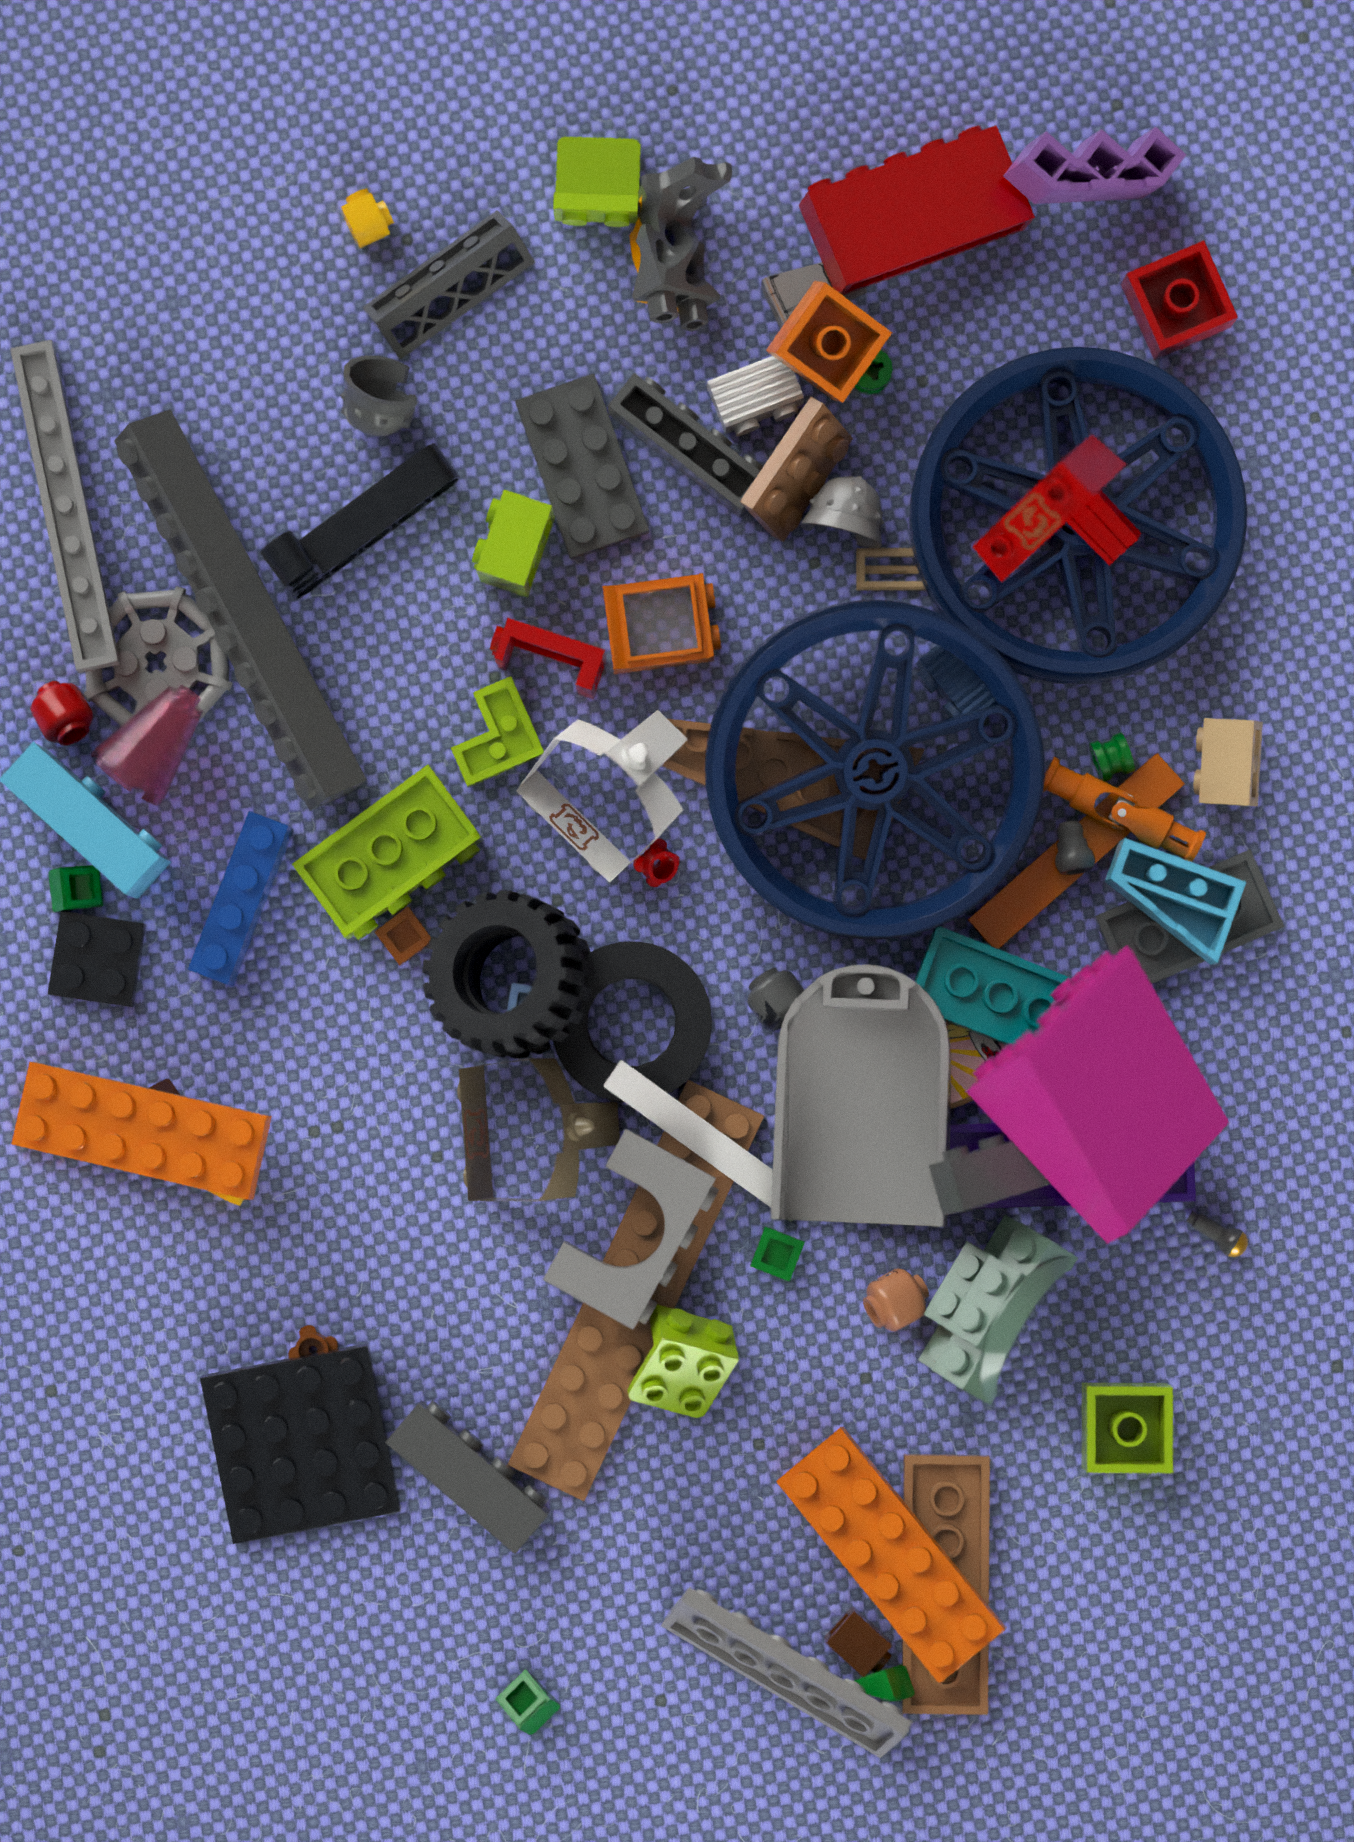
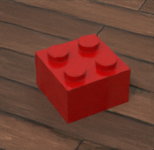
(1179, 300)

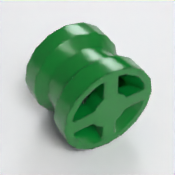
(876, 379)
(1111, 757)

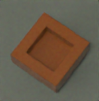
(403, 936)

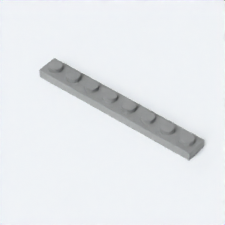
(65, 506)

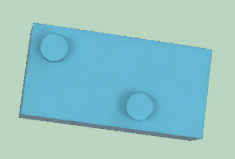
(85, 820)

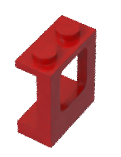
(553, 646)

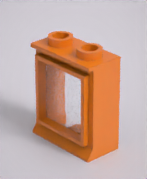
(660, 623)

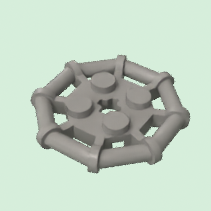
(156, 637)

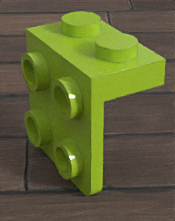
(597, 181)
(686, 1362)

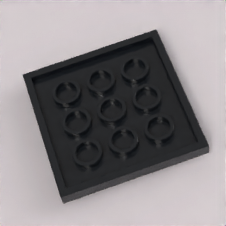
(300, 1443)

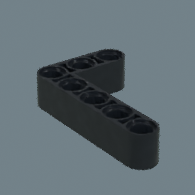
(359, 524)

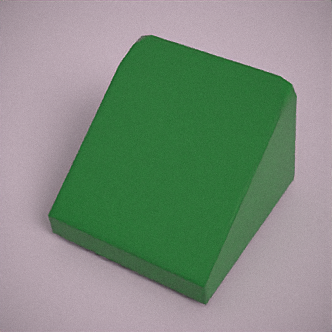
(75, 888)
(889, 1684)
(527, 1703)

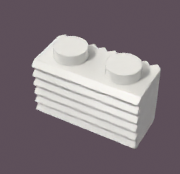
(755, 394)

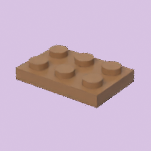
(797, 469)

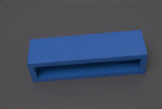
(240, 898)

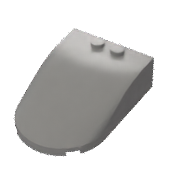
(861, 1101)

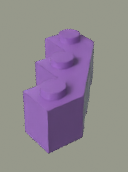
(1095, 170)

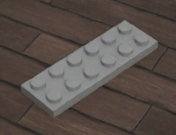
(786, 1673)

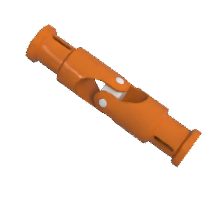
(1148, 824)

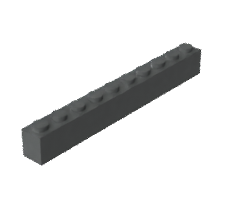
(239, 609)

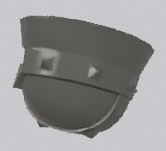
(372, 397)

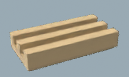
(861, 570)

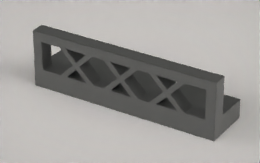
(440, 273)

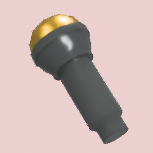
(1230, 1240)

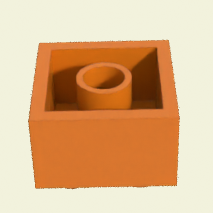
(829, 341)

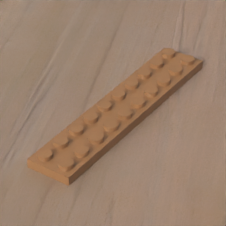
(601, 1356)

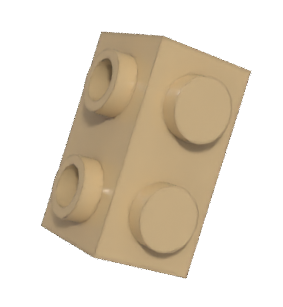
(1229, 762)

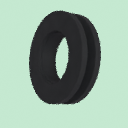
(688, 1001)

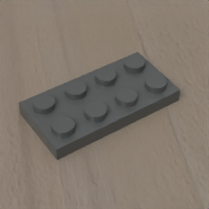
(582, 466)
(1164, 954)

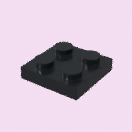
(96, 959)

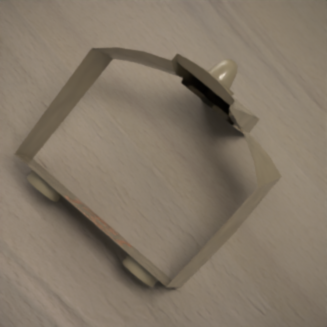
(583, 1128)

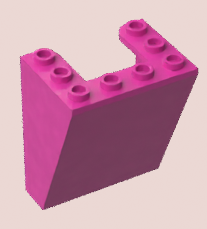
(1103, 1095)

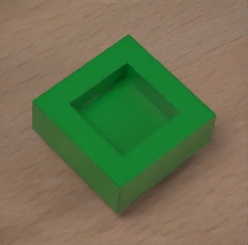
(777, 1253)

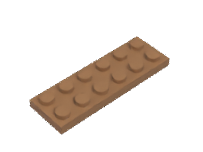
(954, 1505)

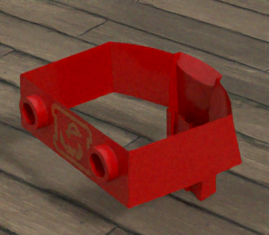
(1065, 495)

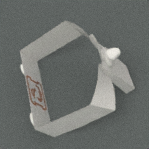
(640, 756)

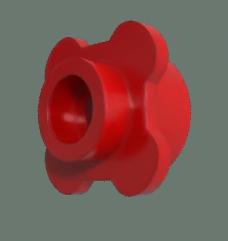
(663, 870)

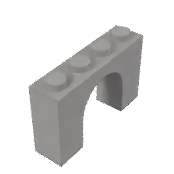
(627, 1290)

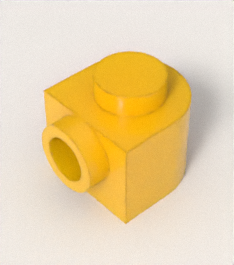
(366, 218)

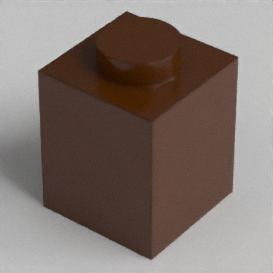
(859, 1642)

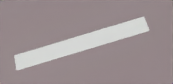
(691, 1131)

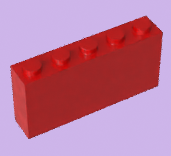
(914, 209)

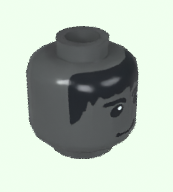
(772, 996)

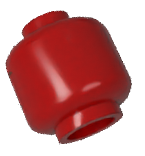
(61, 713)

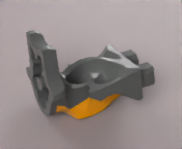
(663, 266)

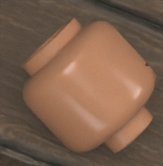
(896, 1299)

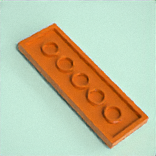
(141, 1130)
(891, 1555)

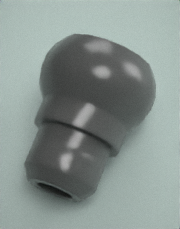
(1073, 851)

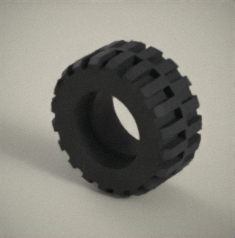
(458, 964)

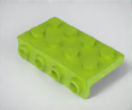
(388, 853)

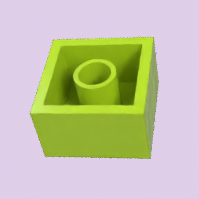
(514, 542)
(1126, 1427)

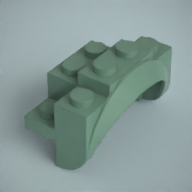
(987, 1304)

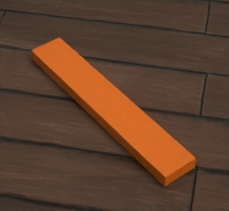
(1042, 882)

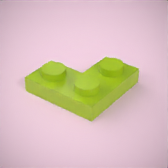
(509, 739)

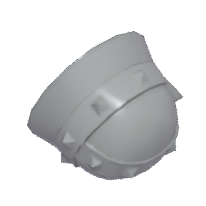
(848, 506)

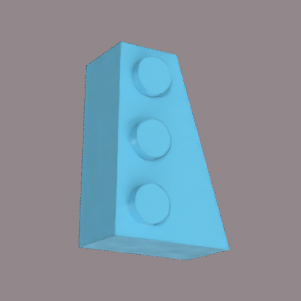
(1178, 895)

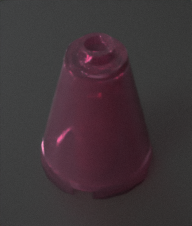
(152, 743)

